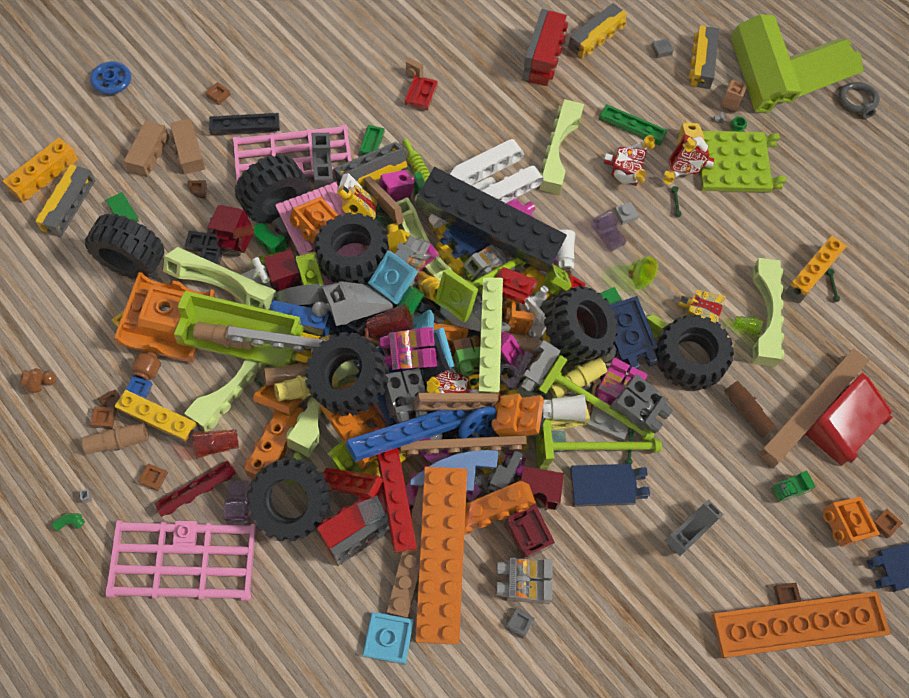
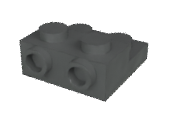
(504, 475)

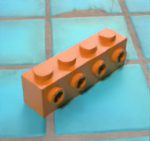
(273, 442)
(498, 506)

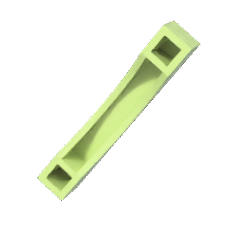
(568, 120)
(414, 227)
(190, 266)
(767, 278)
(491, 335)
(209, 408)
(305, 434)

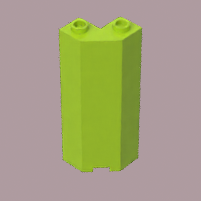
(765, 63)
(826, 65)
(216, 311)

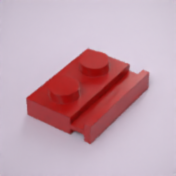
(421, 92)
(516, 285)

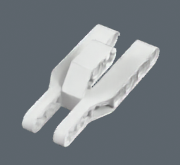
(490, 163)

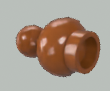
(32, 379)

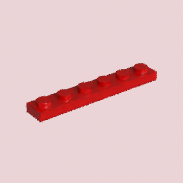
(396, 501)

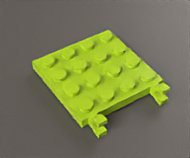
(739, 162)

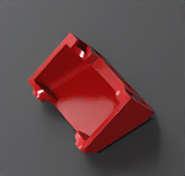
(850, 420)

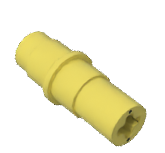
(581, 376)
(296, 388)

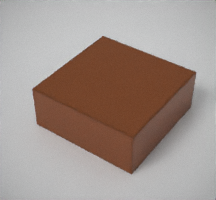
(218, 93)
(103, 417)
(153, 477)
(887, 523)

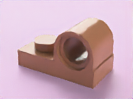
(734, 95)

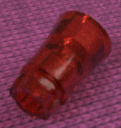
(391, 321)
(214, 442)

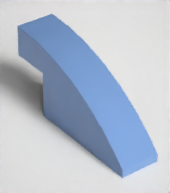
(469, 460)

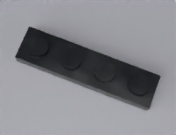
(244, 123)

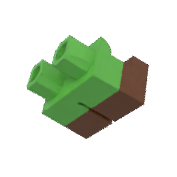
(466, 354)

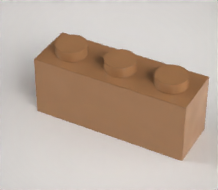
(186, 146)
(146, 148)

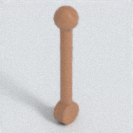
(596, 382)

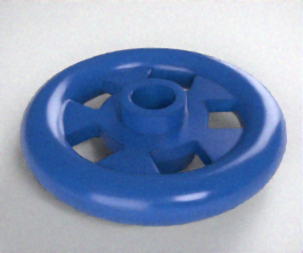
(110, 77)
(477, 425)

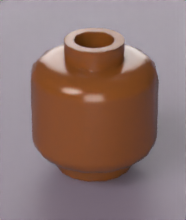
(146, 366)

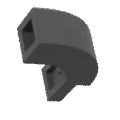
(302, 295)
(693, 528)

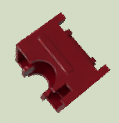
(232, 228)
(283, 270)
(544, 485)
(529, 532)

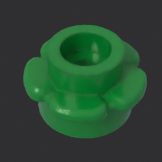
(738, 124)

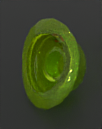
(643, 271)

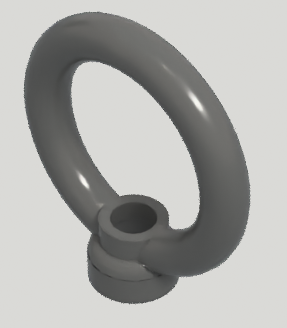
(867, 110)

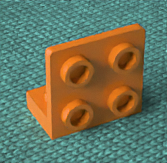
(518, 320)

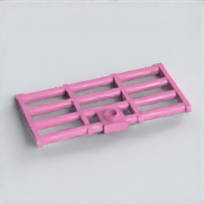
(290, 148)
(183, 543)

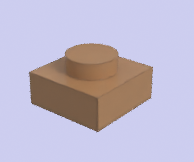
(414, 68)

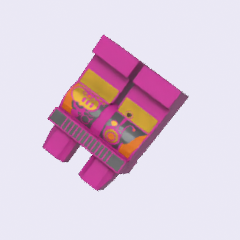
(403, 345)
(611, 384)

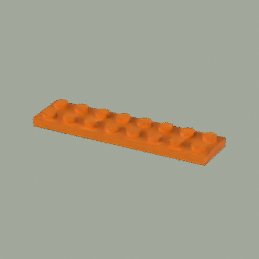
(441, 555)
(800, 624)

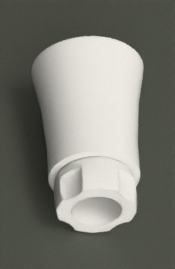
(565, 256)
(565, 408)

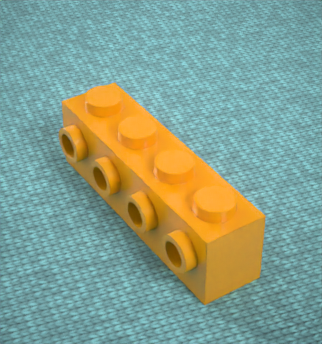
(40, 170)

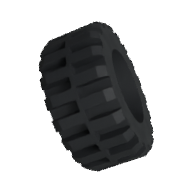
(267, 184)
(347, 230)
(124, 246)
(596, 319)
(704, 333)
(327, 360)
(264, 511)

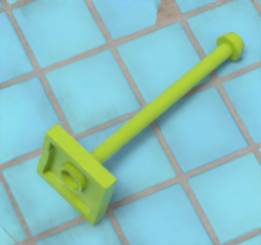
(459, 295)
(554, 375)
(545, 446)

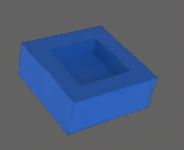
(139, 386)

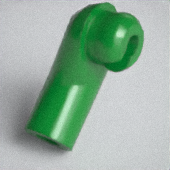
(68, 518)

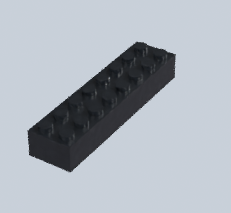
(490, 219)

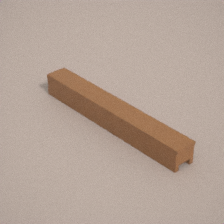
(813, 408)

